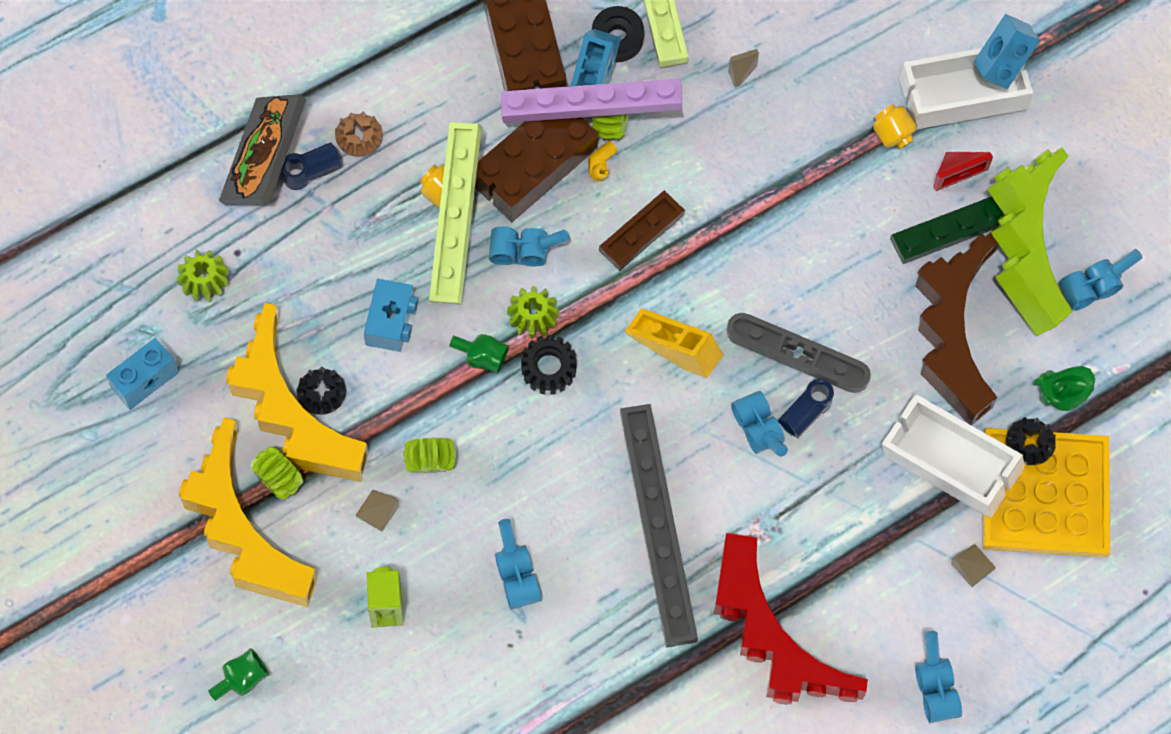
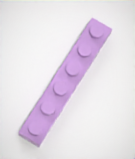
(591, 100)

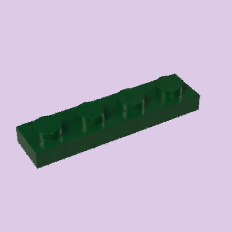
(947, 230)

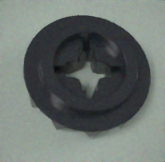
(331, 400)
(1031, 454)

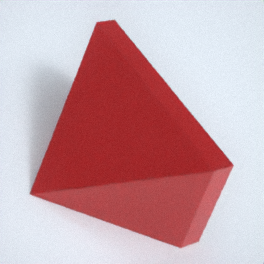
(961, 166)

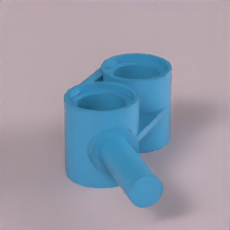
(527, 250)
(1099, 283)
(761, 432)
(516, 569)
(934, 681)

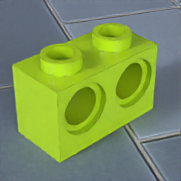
(384, 597)

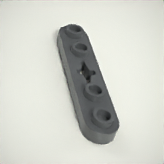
(826, 363)

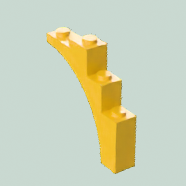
(311, 443)
(259, 565)

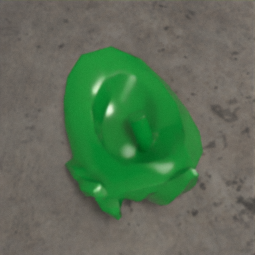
(1066, 388)

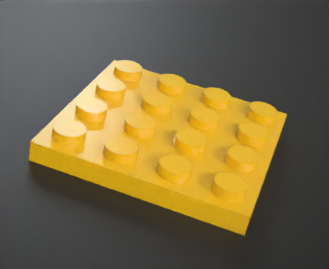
(1056, 504)

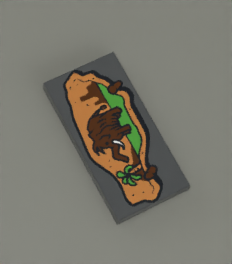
(262, 150)

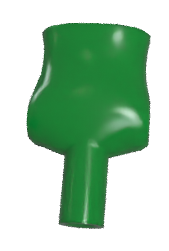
(483, 352)
(240, 675)

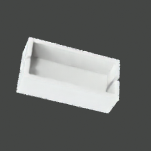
(953, 90)
(953, 456)

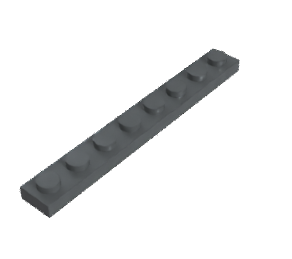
(658, 526)

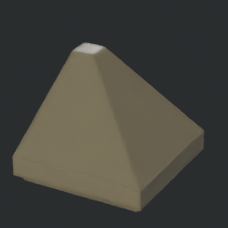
(742, 66)
(378, 510)
(973, 565)

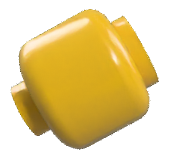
(894, 126)
(432, 184)

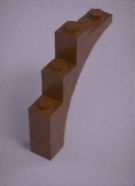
(950, 365)

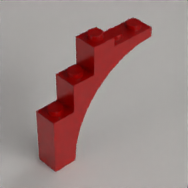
(763, 637)

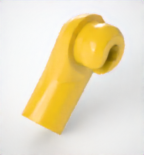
(598, 161)

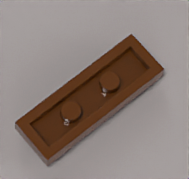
(641, 230)

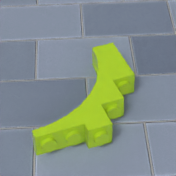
(1027, 272)

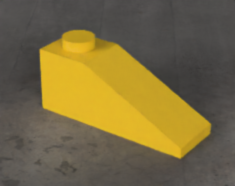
(677, 342)

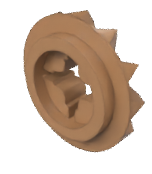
(352, 144)

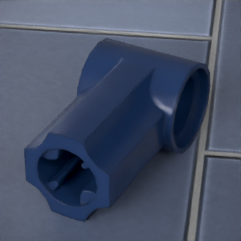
(313, 165)
(806, 409)

